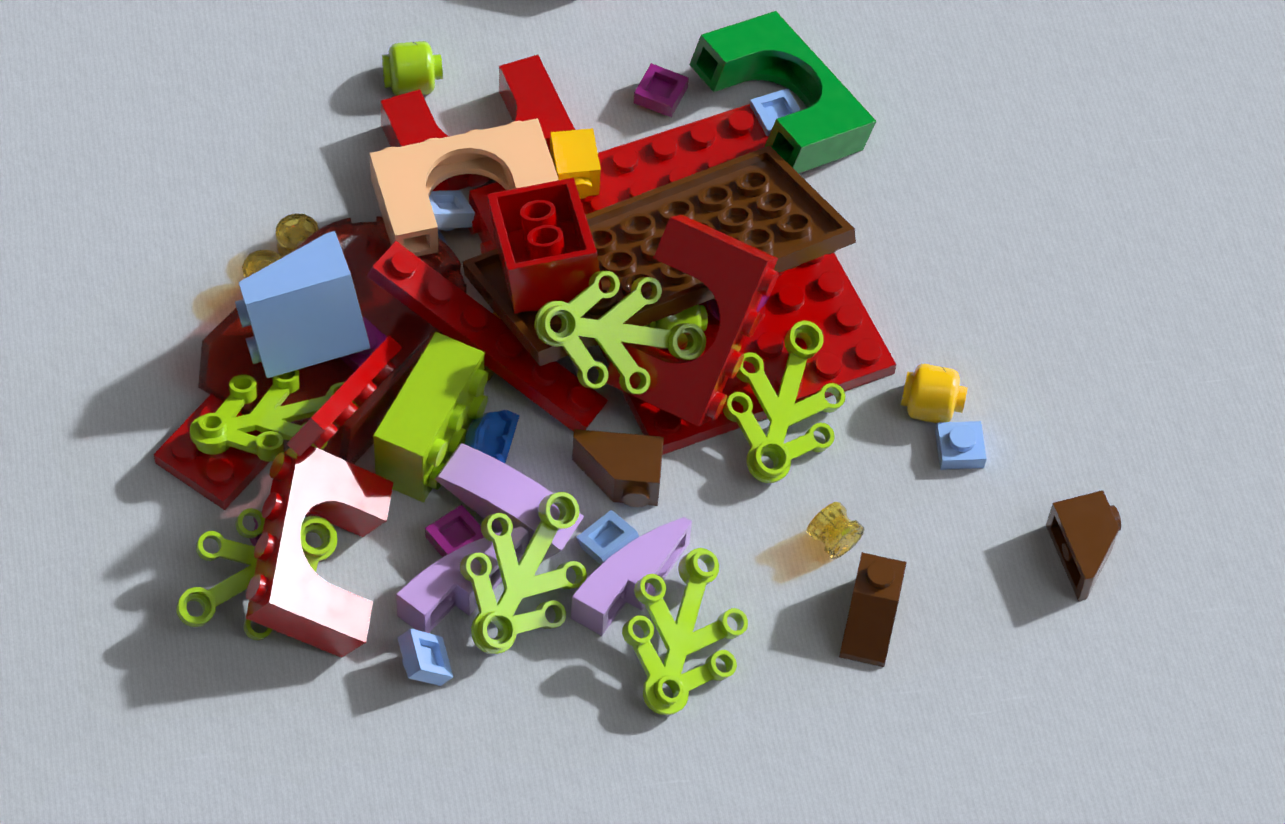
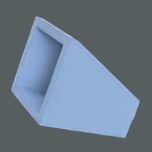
(302, 309)

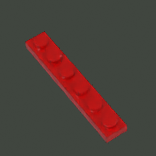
(472, 324)

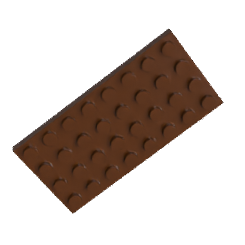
(746, 198)

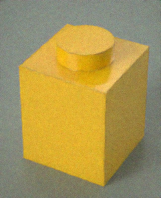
(576, 156)

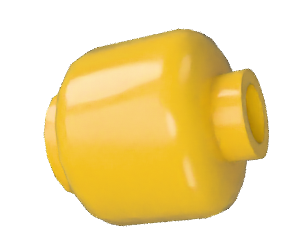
(933, 393)

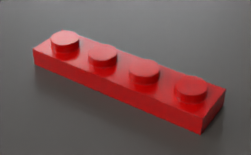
(340, 405)

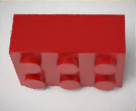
(543, 243)

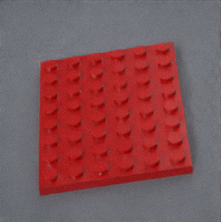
(810, 292)

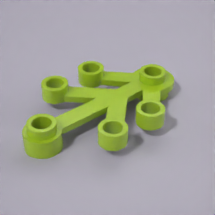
(611, 331)
(782, 409)
(220, 430)
(244, 554)
(519, 577)
(679, 635)

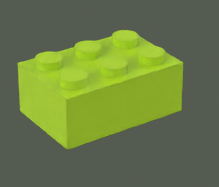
(430, 416)

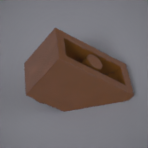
(621, 464)
(1083, 537)
(873, 609)

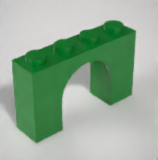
(773, 52)

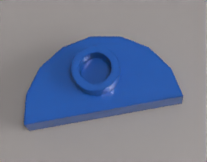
(493, 433)

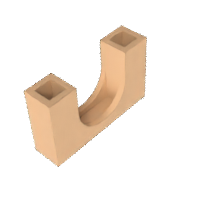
(408, 174)

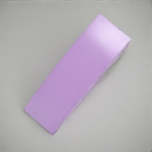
(497, 488)
(614, 580)
(442, 586)

